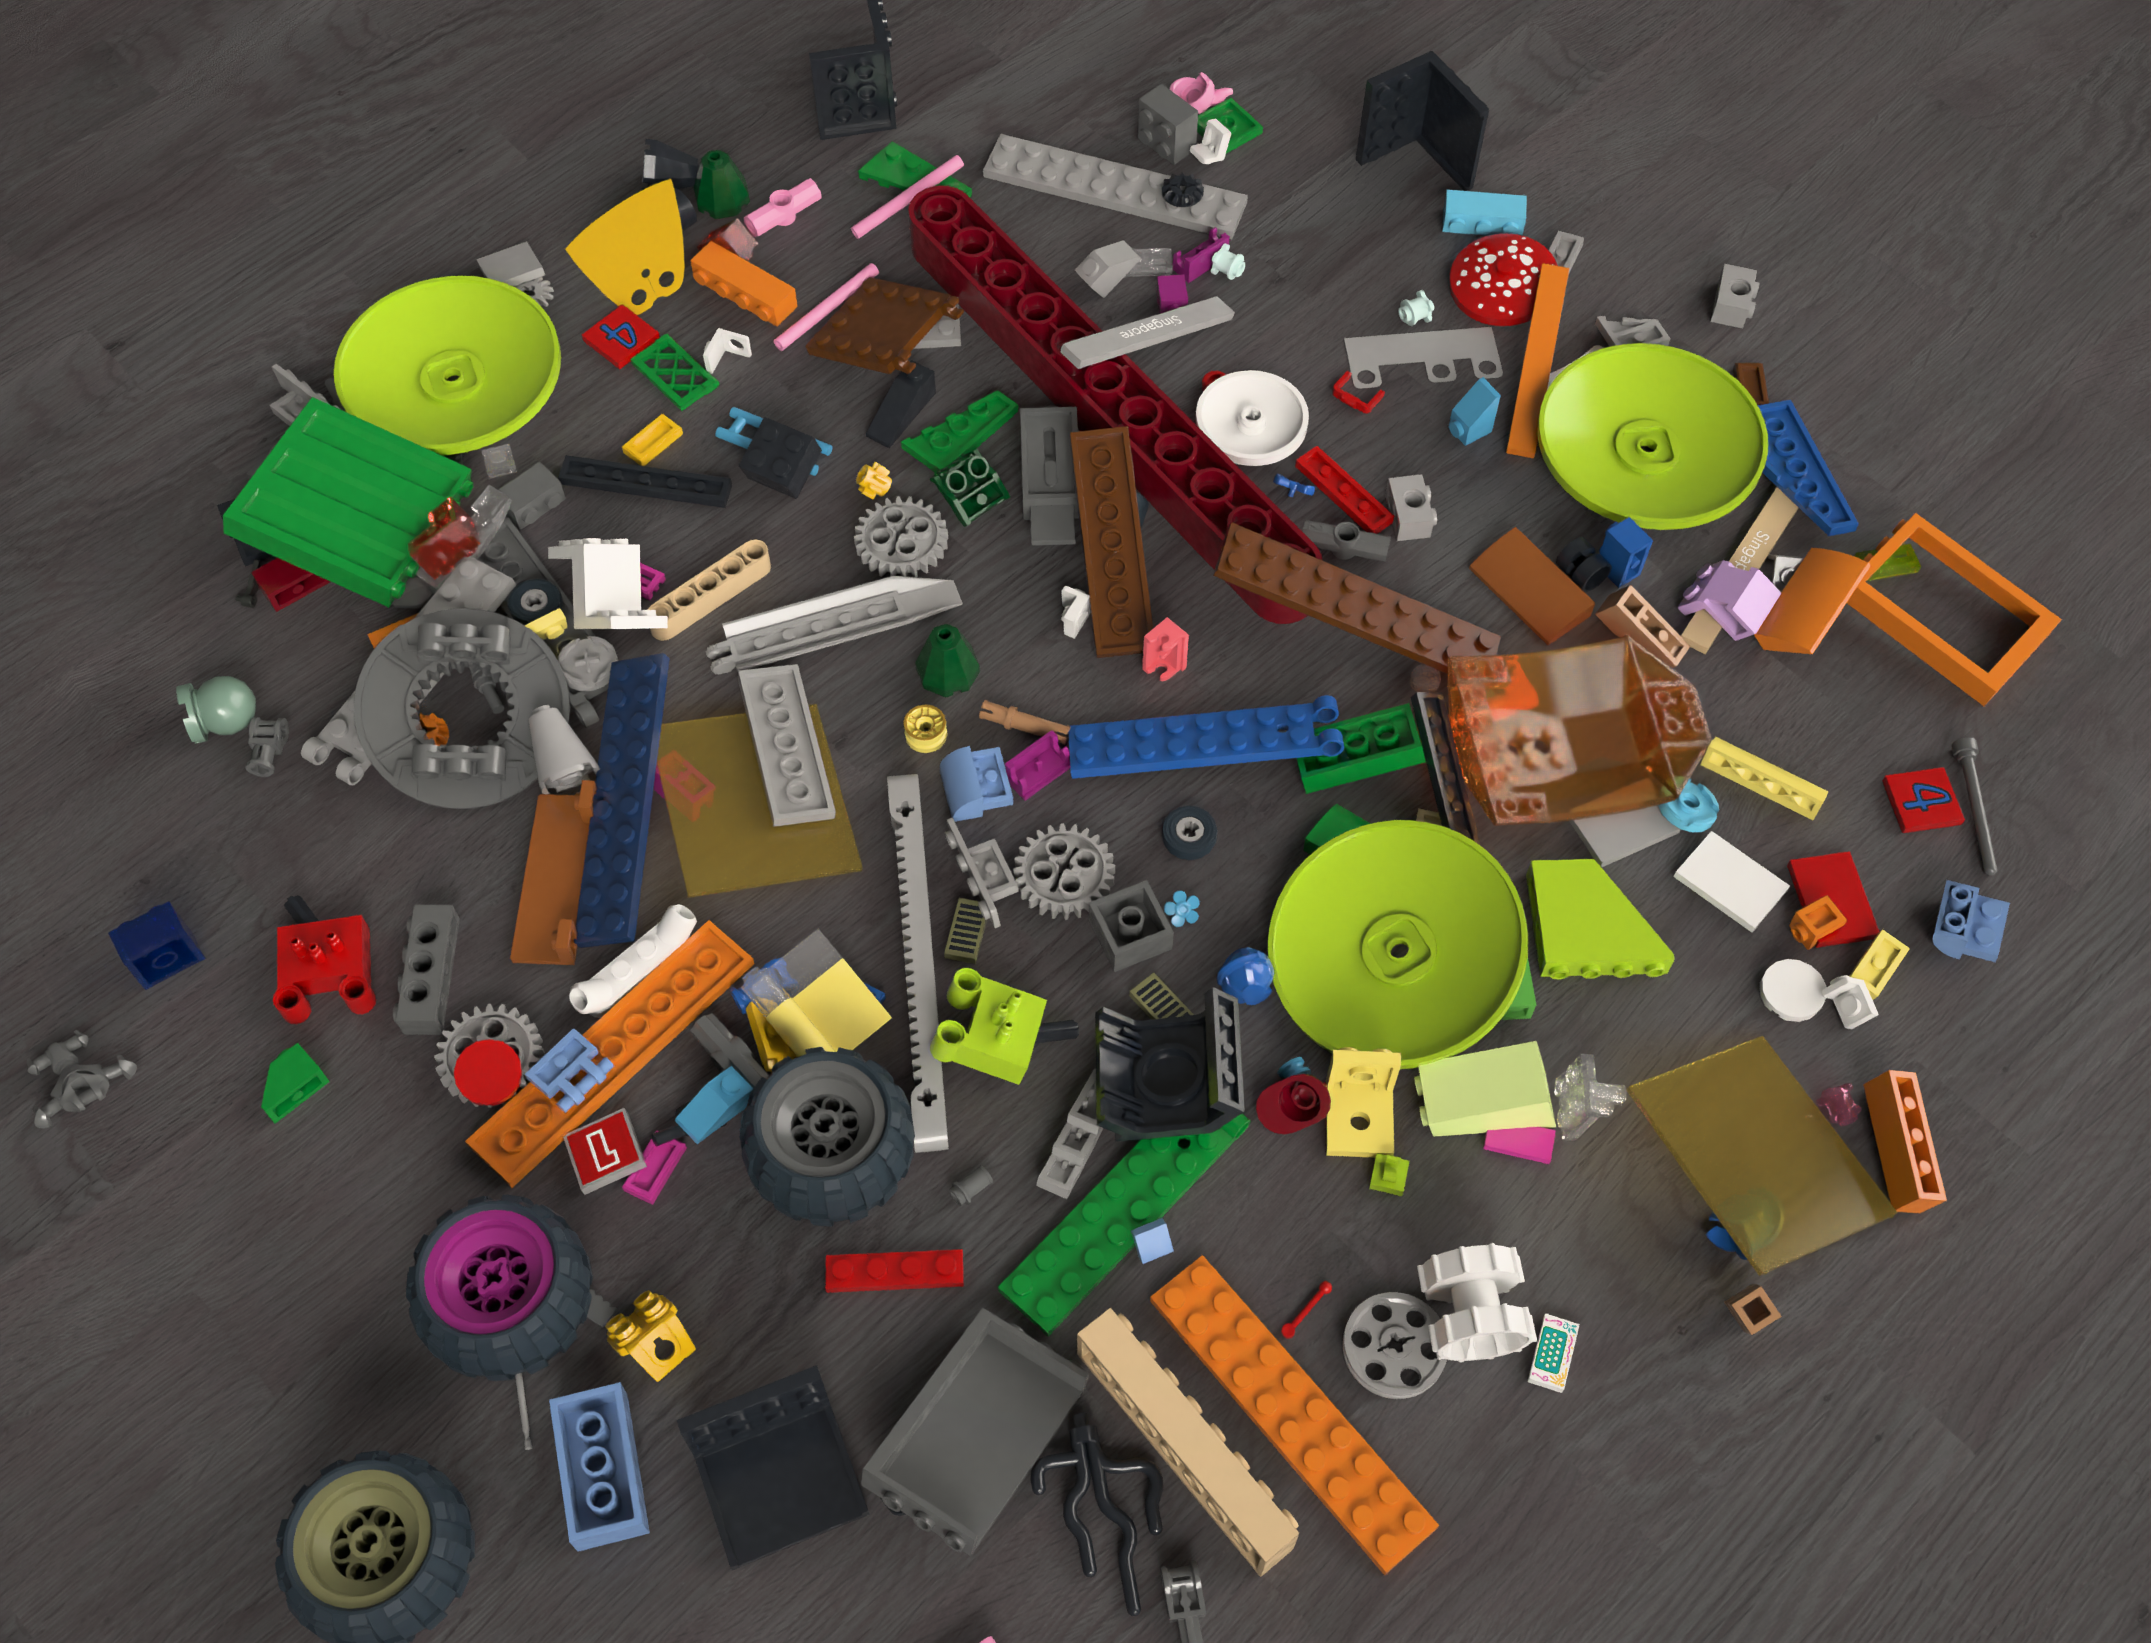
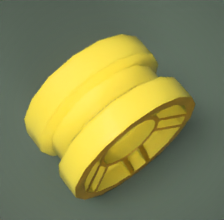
(925, 717)

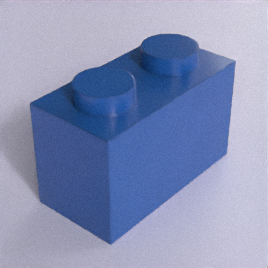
(1626, 550)

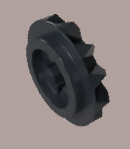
(1173, 195)

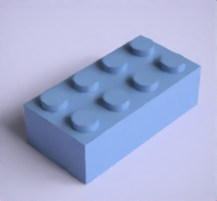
(598, 1467)

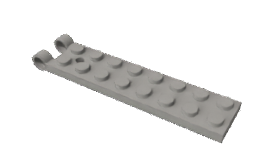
(469, 586)

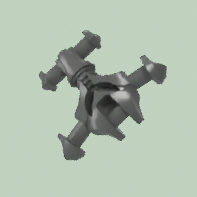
(77, 1083)

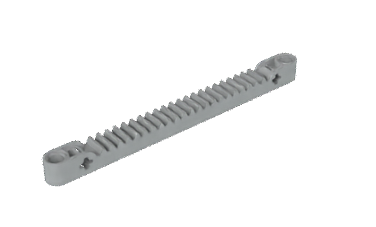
(930, 1121)

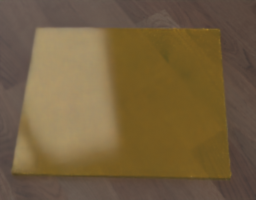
(725, 818)
(1761, 1154)

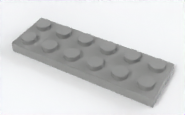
(786, 745)

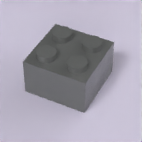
(1167, 124)
(1130, 926)

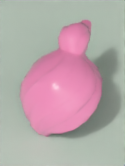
(1199, 92)

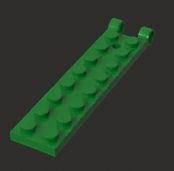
(1100, 1226)

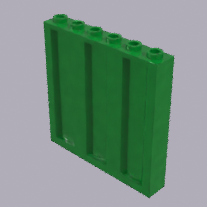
(345, 501)

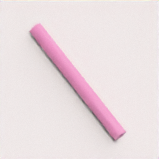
(906, 196)
(825, 307)

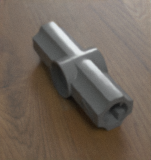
(1347, 540)
(726, 1049)

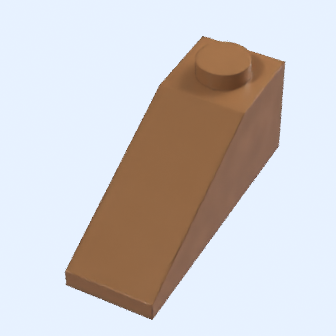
(1632, 615)

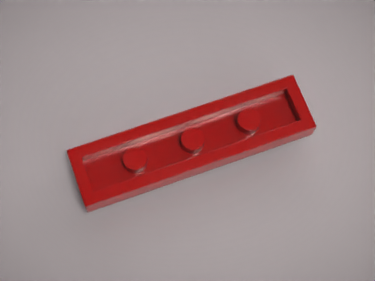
(1344, 491)
(894, 1271)

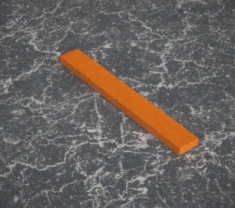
(1537, 360)

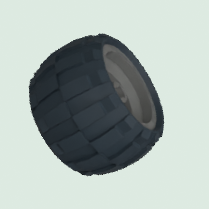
(820, 1093)

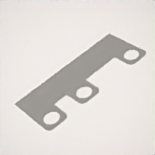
(1427, 347)

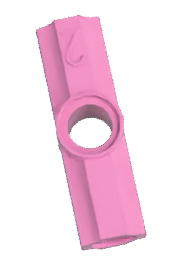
(782, 207)

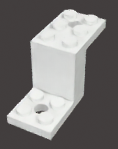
(606, 584)

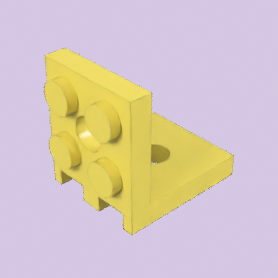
(1361, 1087)

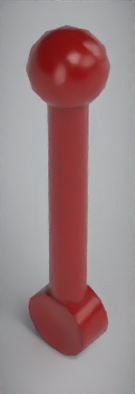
(1288, 1330)

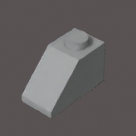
(1107, 266)

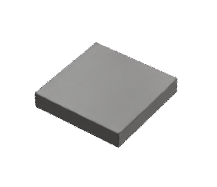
(512, 265)

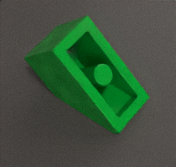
(290, 1082)

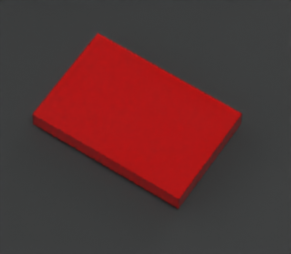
(1839, 879)

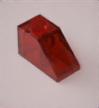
(732, 237)

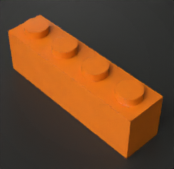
(744, 283)
(1904, 1142)

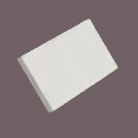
(1731, 881)

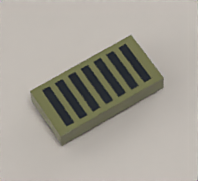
(965, 932)
(1158, 999)

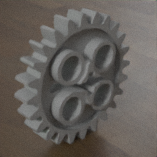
(921, 538)
(1039, 860)
(480, 1028)

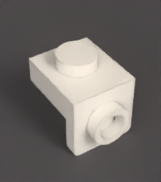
(1213, 144)

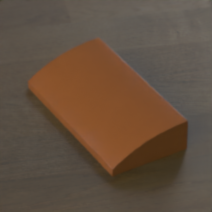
(1532, 586)

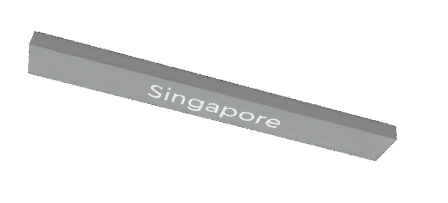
(1146, 332)

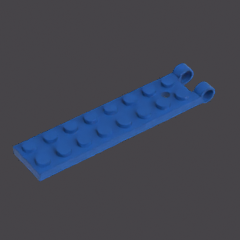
(1204, 739)

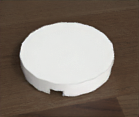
(1792, 990)

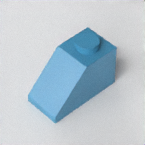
(1475, 413)
(715, 1105)

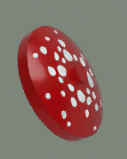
(1499, 278)

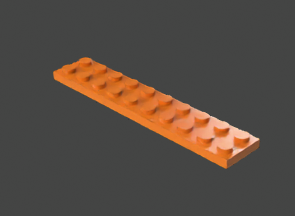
(626, 1035)
(1294, 1415)

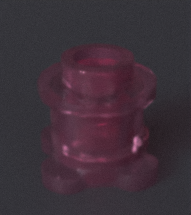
(1840, 1104)

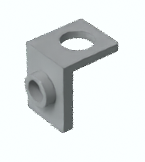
(1784, 569)

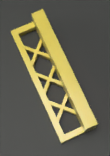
(1764, 778)

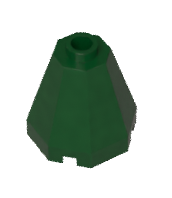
(720, 186)
(947, 662)

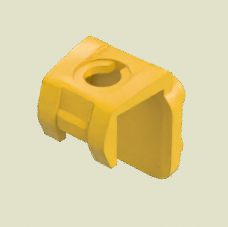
(635, 1334)

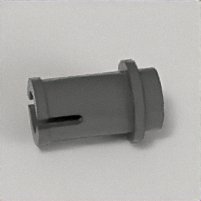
(970, 1186)

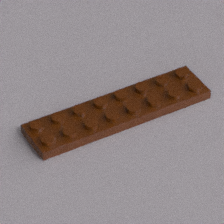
(1112, 540)

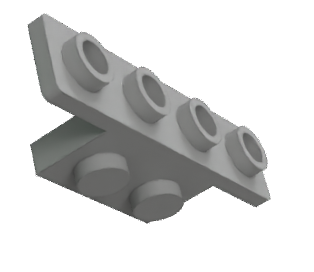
(299, 394)
(987, 871)

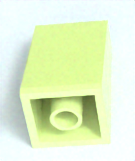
(1486, 1091)

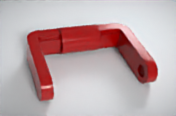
(1351, 400)

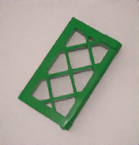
(668, 390)

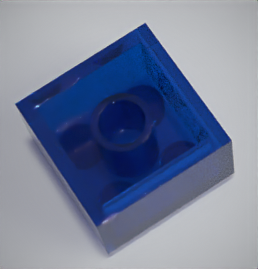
(156, 945)

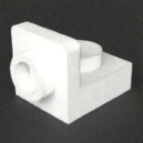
(1076, 610)
(1851, 1000)

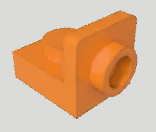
(1816, 921)

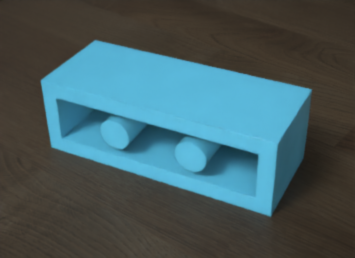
(1484, 213)

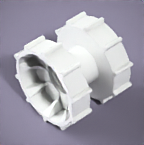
(1472, 1282)

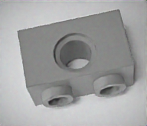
(1734, 296)
(1410, 504)

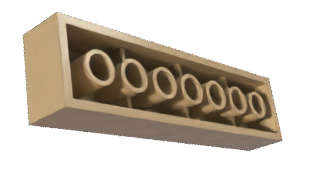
(1187, 1441)

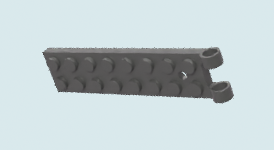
(516, 559)

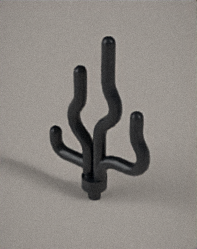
(1093, 1463)

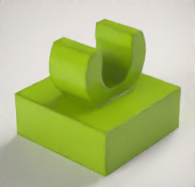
(1389, 1174)

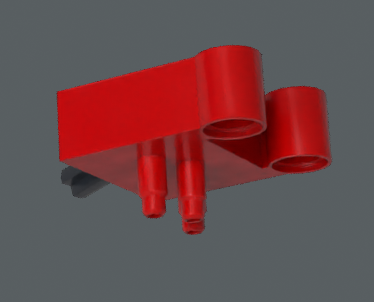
(322, 959)

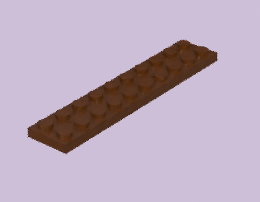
(1348, 600)

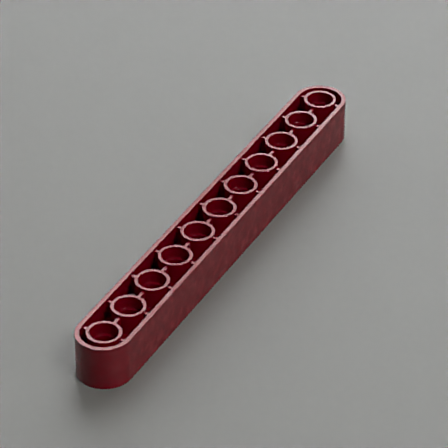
(1031, 320)

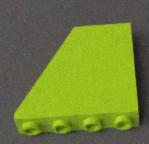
(1589, 924)

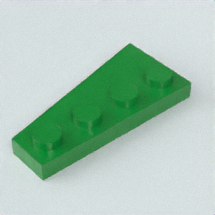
(902, 169)
(961, 432)

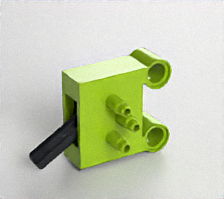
(1000, 1028)

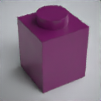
(1171, 292)

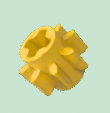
(873, 480)

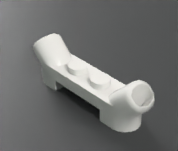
(634, 964)

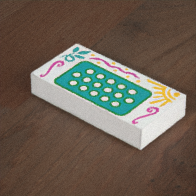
(1553, 1353)

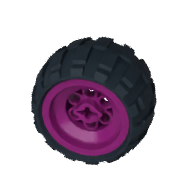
(487, 1245)

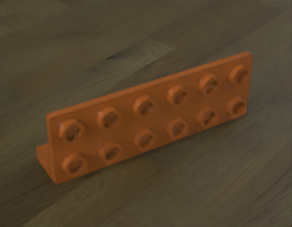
(553, 879)

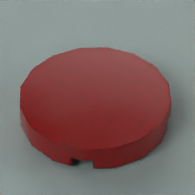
(488, 1072)

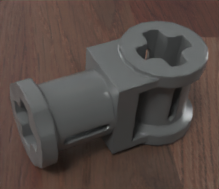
(266, 741)

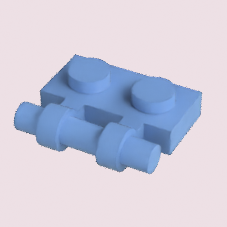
(562, 1064)

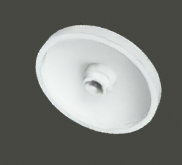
(1253, 417)

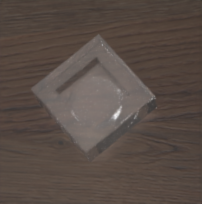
(499, 461)

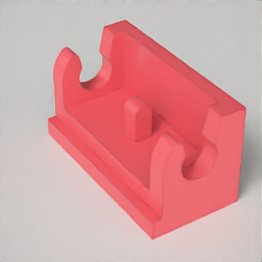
(1165, 647)

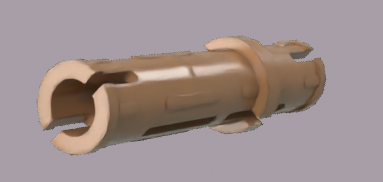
(1022, 721)

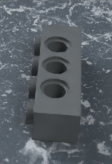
(429, 1014)

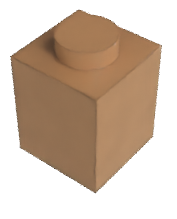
(1752, 1309)

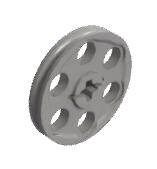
(1380, 1336)

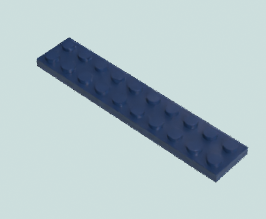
(622, 802)

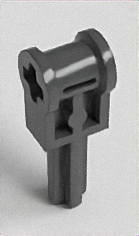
(1184, 1600)

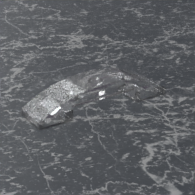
(488, 517)

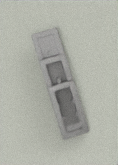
(1073, 1144)

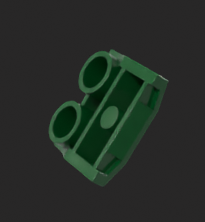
(970, 486)

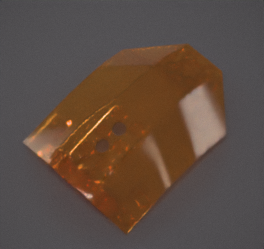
(1614, 724)

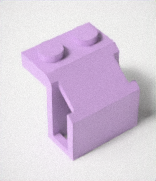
(1732, 597)

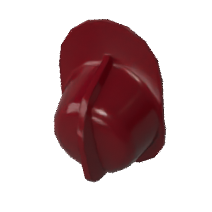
(1293, 1104)

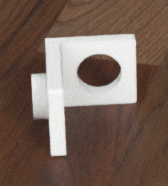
(720, 343)

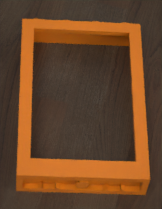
(1928, 645)

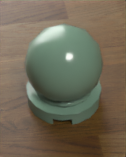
(218, 706)

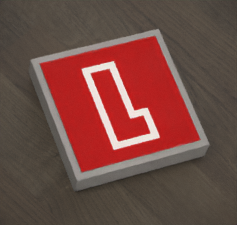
(604, 1151)

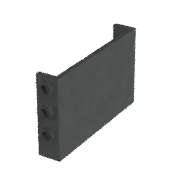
(974, 1431)

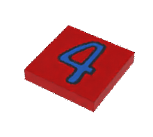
(620, 336)
(1923, 800)

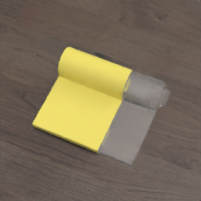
(815, 998)

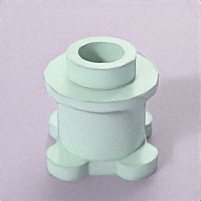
(1228, 263)
(1416, 309)

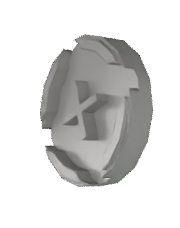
(587, 663)

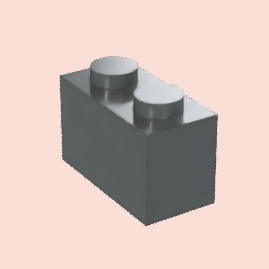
(532, 495)

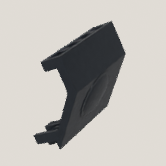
(1169, 1071)

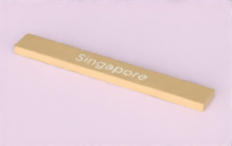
(1750, 553)

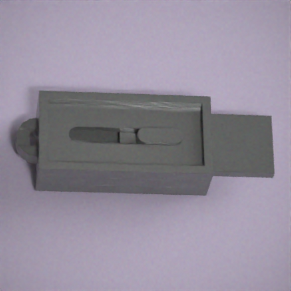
(1049, 473)

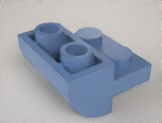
(975, 782)
(1969, 923)

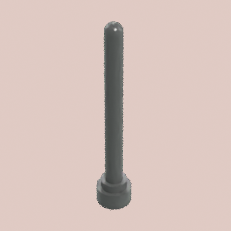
(1966, 752)

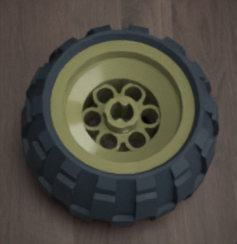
(340, 1517)

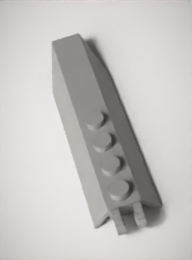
(830, 620)

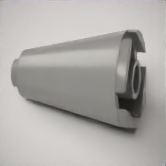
(558, 751)

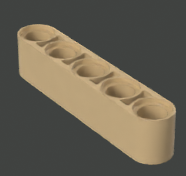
(711, 588)

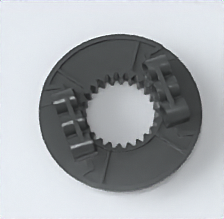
(419, 652)

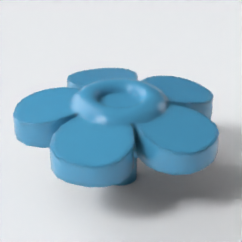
(1182, 908)

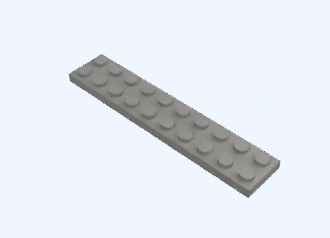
(1109, 185)

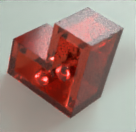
(446, 540)

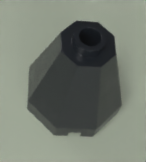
(667, 163)

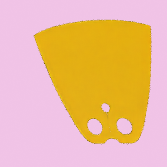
(631, 238)

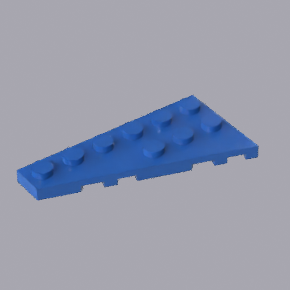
(1801, 471)

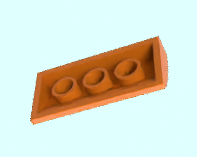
(1811, 601)

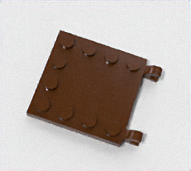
(882, 325)

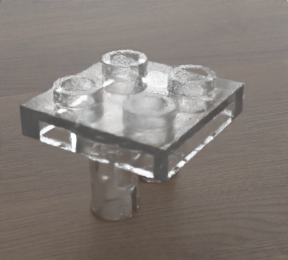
(1583, 1098)

